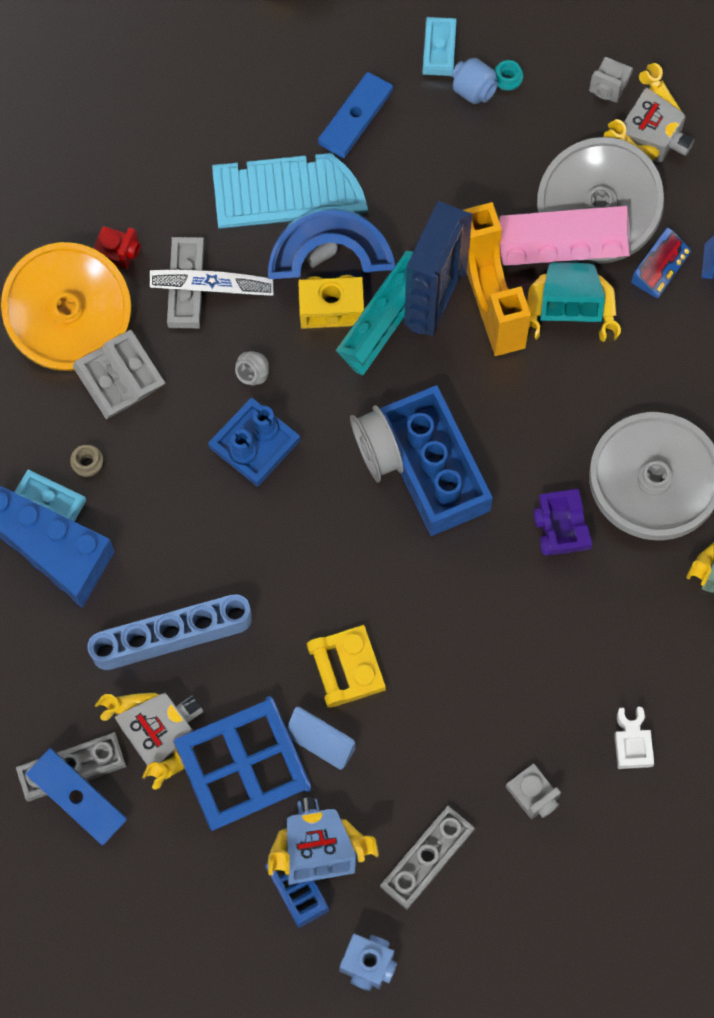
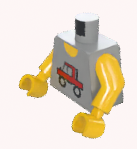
(654, 121)
(151, 726)

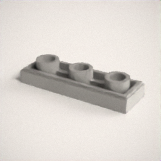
(91, 759)
(415, 874)

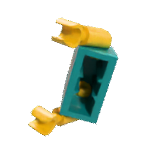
(573, 294)

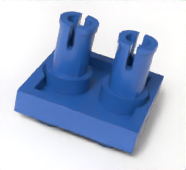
(254, 441)

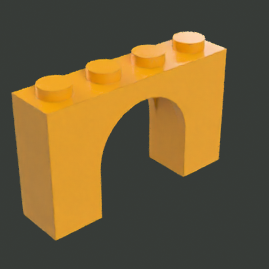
(502, 310)

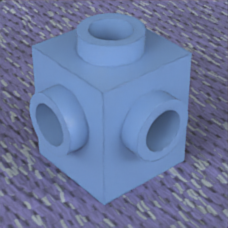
(363, 949)

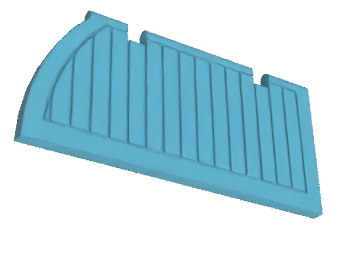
(283, 190)

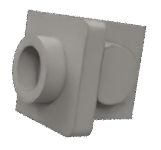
(610, 79)
(534, 792)

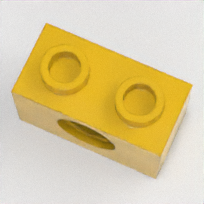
(321, 314)

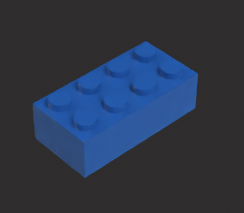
(436, 462)

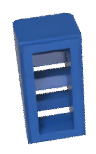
(307, 915)

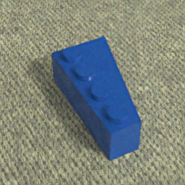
(54, 545)

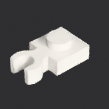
(633, 745)

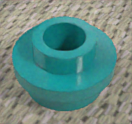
(511, 69)

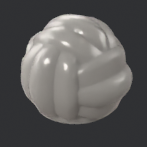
(252, 368)

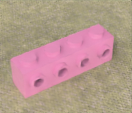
(565, 235)

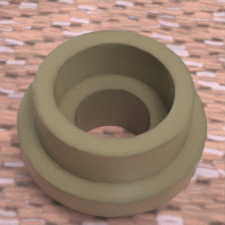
(82, 453)

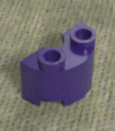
(562, 523)

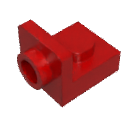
(118, 246)

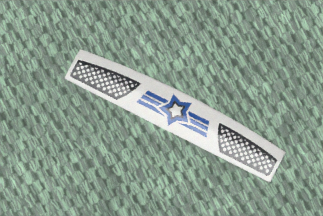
(211, 281)

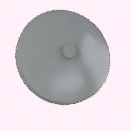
(604, 175)
(654, 476)

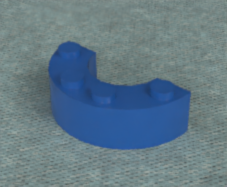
(324, 227)

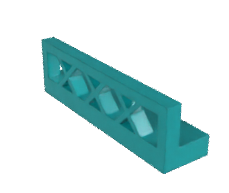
(377, 321)

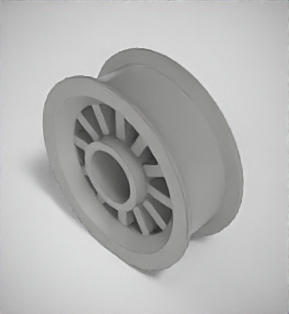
(376, 443)

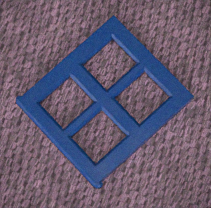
(242, 764)

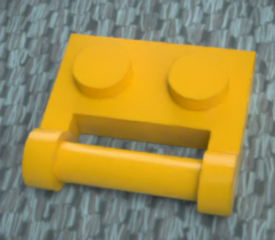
(357, 664)

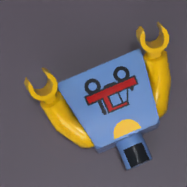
(318, 845)

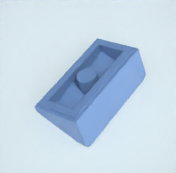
(320, 738)

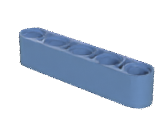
(153, 628)

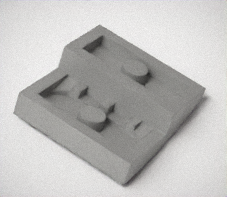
(118, 374)

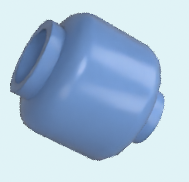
(474, 81)

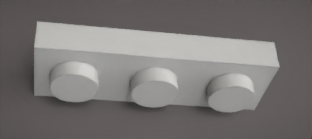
(185, 305)

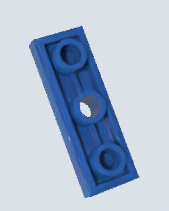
(355, 115)
(92, 812)

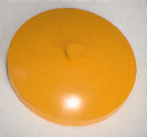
(64, 304)

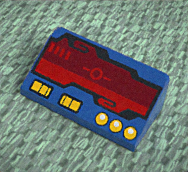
(661, 264)

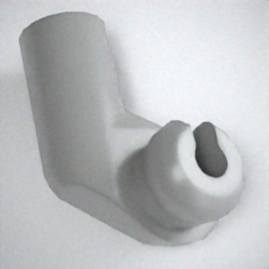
(321, 253)

